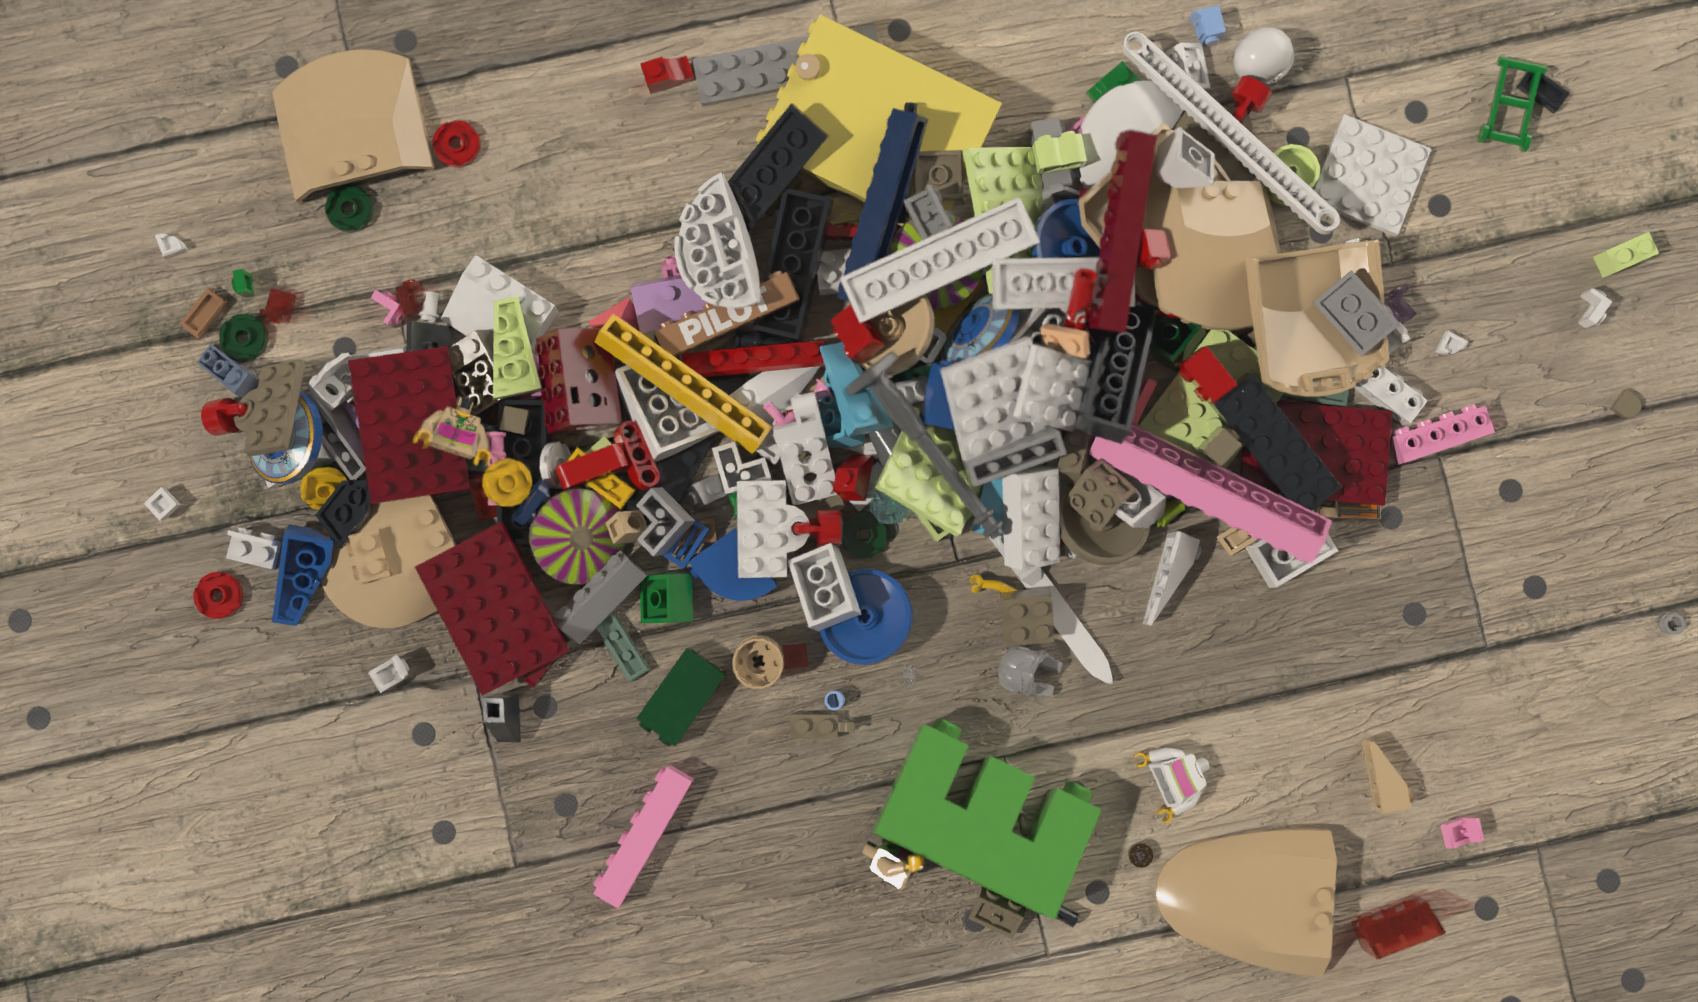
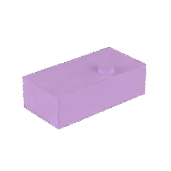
(663, 301)

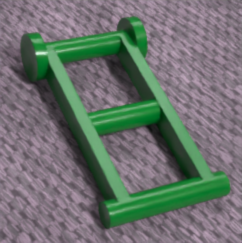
(1524, 138)

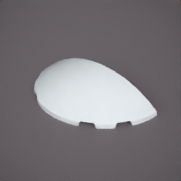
(1132, 106)
(716, 248)

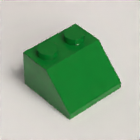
(666, 598)

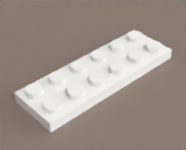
(1037, 282)

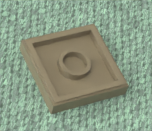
(940, 170)

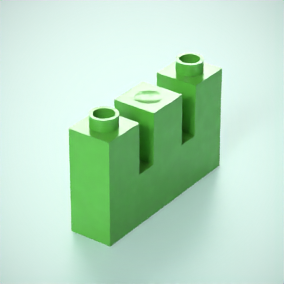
(978, 836)

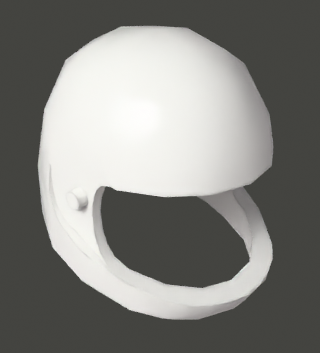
(1264, 54)

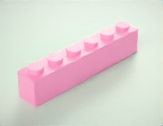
(643, 836)

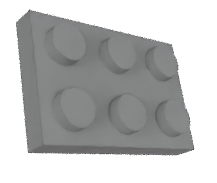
(1356, 313)

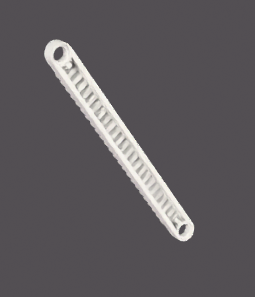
(1230, 133)

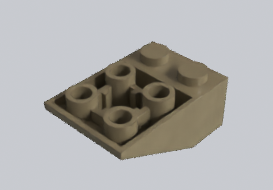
(473, 368)

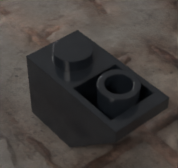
(502, 717)

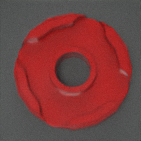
(456, 157)
(231, 599)

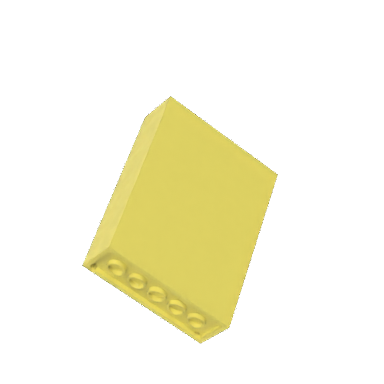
(856, 96)

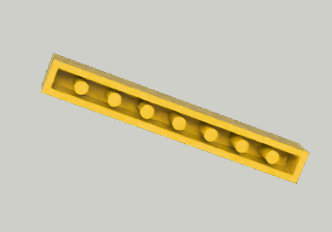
(682, 383)

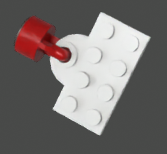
(772, 528)

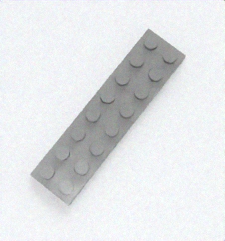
(751, 70)

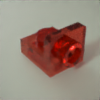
(408, 301)
(279, 306)

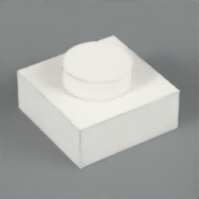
(162, 504)

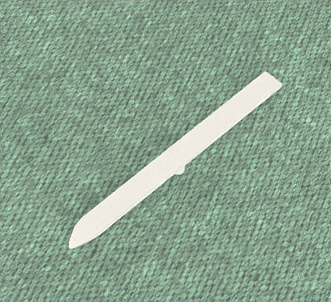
(1065, 621)

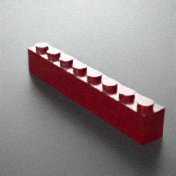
(1122, 230)

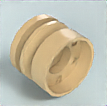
(758, 675)

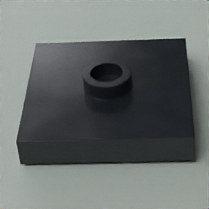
(427, 336)

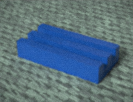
(676, 560)

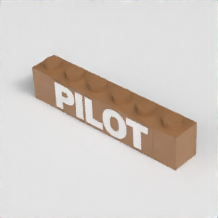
(718, 320)

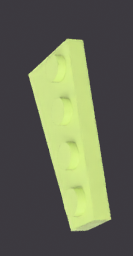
(512, 354)

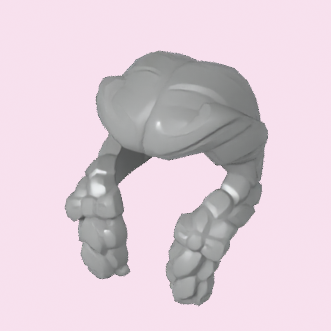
(1018, 670)

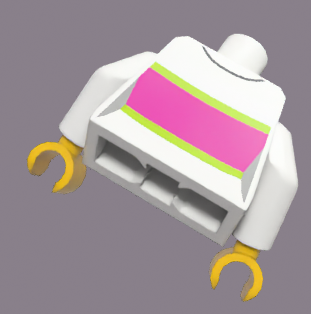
(1177, 777)

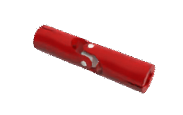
(1080, 299)

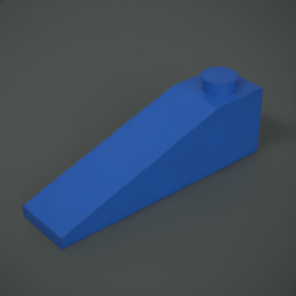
(302, 565)

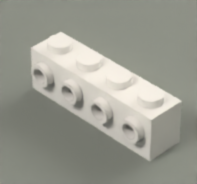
(1392, 394)

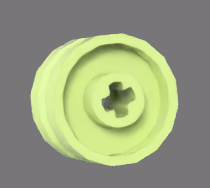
(1301, 162)

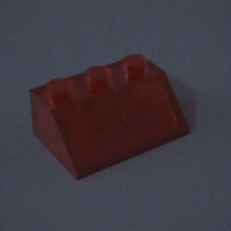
(1397, 927)

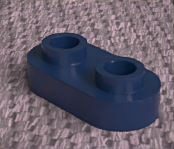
(537, 495)

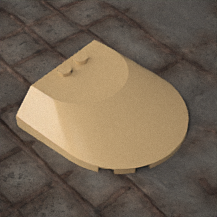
(410, 535)

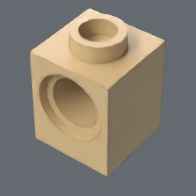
(626, 526)

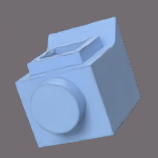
(1208, 24)

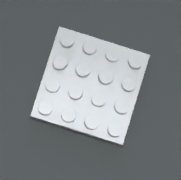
(1371, 174)
(984, 398)

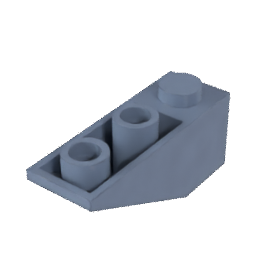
(228, 371)

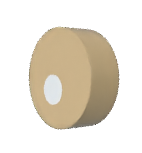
(807, 66)

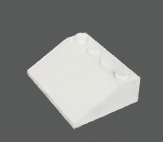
(474, 297)
(662, 419)

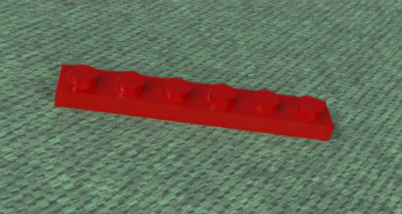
(755, 359)

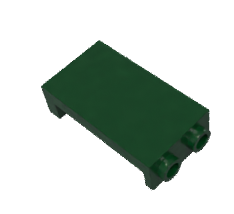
(680, 697)

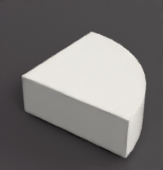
(170, 245)
(1450, 344)

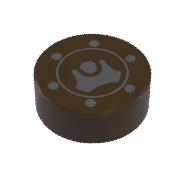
(1140, 855)

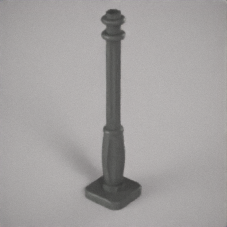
(909, 422)

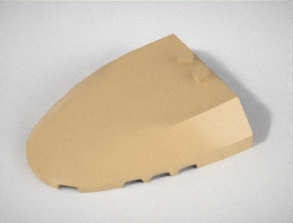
(1256, 897)

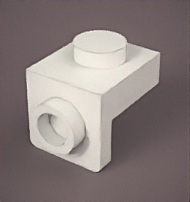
(1596, 312)
(389, 673)

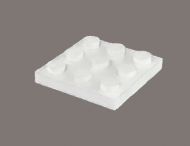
(1052, 388)

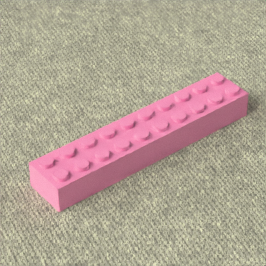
(1216, 492)

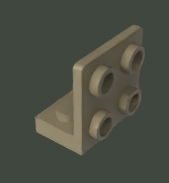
(1100, 494)

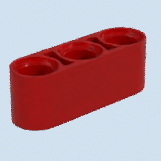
(638, 444)
(591, 466)

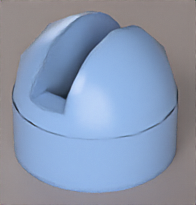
(830, 700)

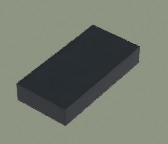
(1548, 93)

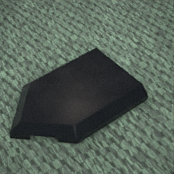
(345, 510)

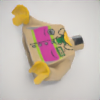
(456, 432)
(893, 862)

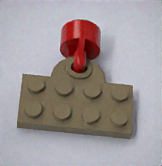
(1250, 95)
(262, 413)

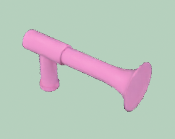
(820, 392)

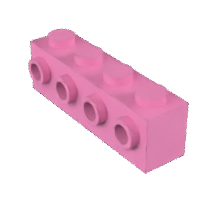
(1440, 435)

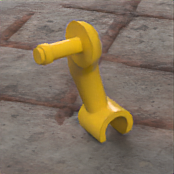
(989, 584)

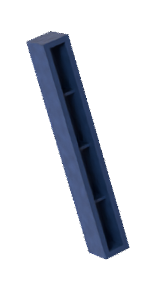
(886, 191)

